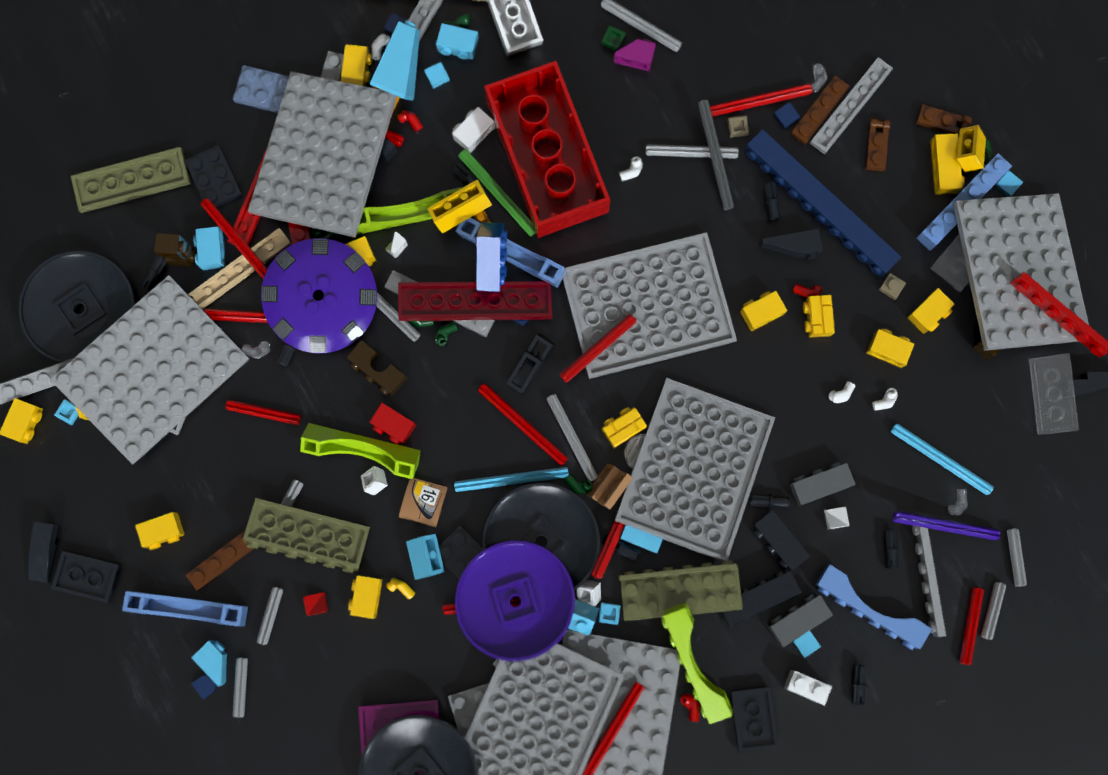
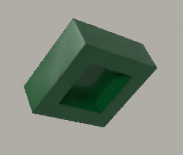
(613, 38)

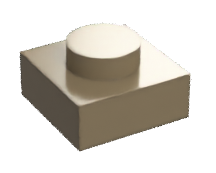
(892, 286)

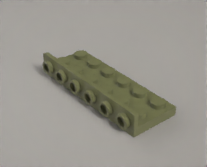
(306, 535)
(703, 588)

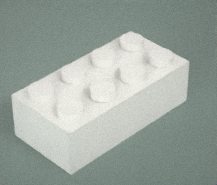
(515, 25)

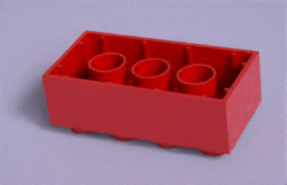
(547, 149)

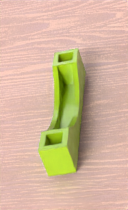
(391, 216)
(323, 441)
(712, 698)

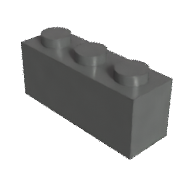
(822, 483)
(799, 619)

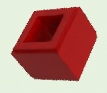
(315, 604)

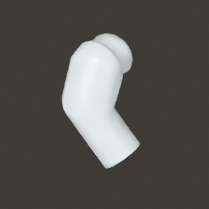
(378, 44)
(633, 170)
(843, 395)
(887, 401)

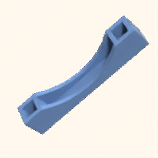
(974, 190)
(519, 256)
(837, 584)
(185, 608)

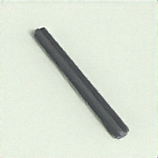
(715, 153)

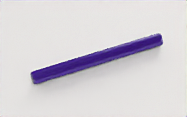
(946, 525)

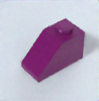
(636, 54)

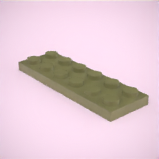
(130, 179)

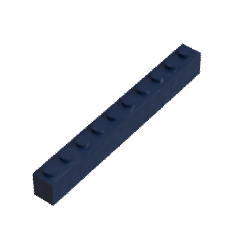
(822, 203)

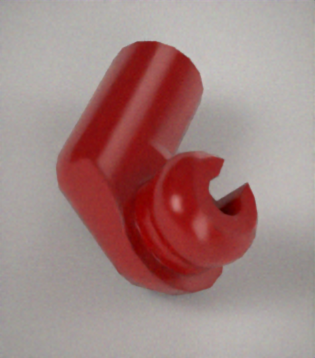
(410, 117)
(807, 292)
(693, 706)

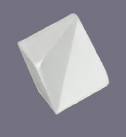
(397, 245)
(373, 480)
(836, 518)
(589, 592)

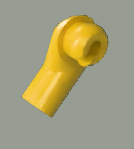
(402, 587)

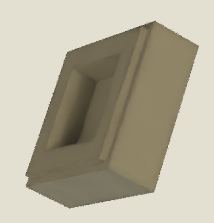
(738, 126)

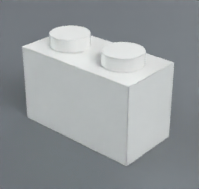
(473, 129)
(807, 687)

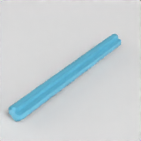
(942, 459)
(511, 479)

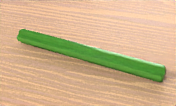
(497, 192)

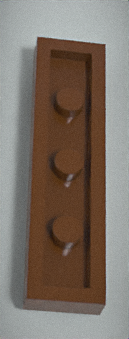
(820, 110)
(218, 562)

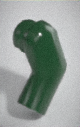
(462, 21)
(988, 153)
(317, 233)

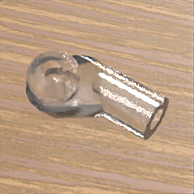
(820, 77)
(257, 352)
(961, 503)

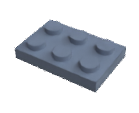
(260, 89)

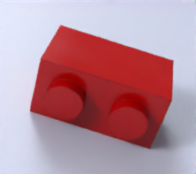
(392, 423)

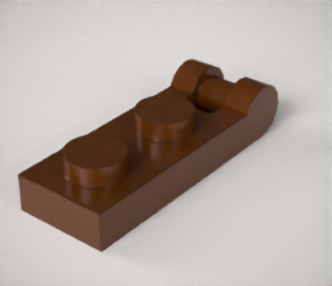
(941, 120)
(877, 145)

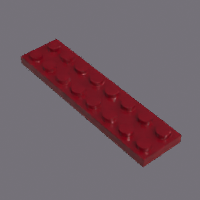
(463, 302)

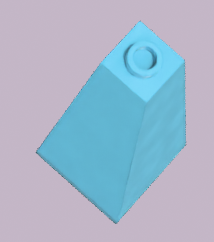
(399, 62)

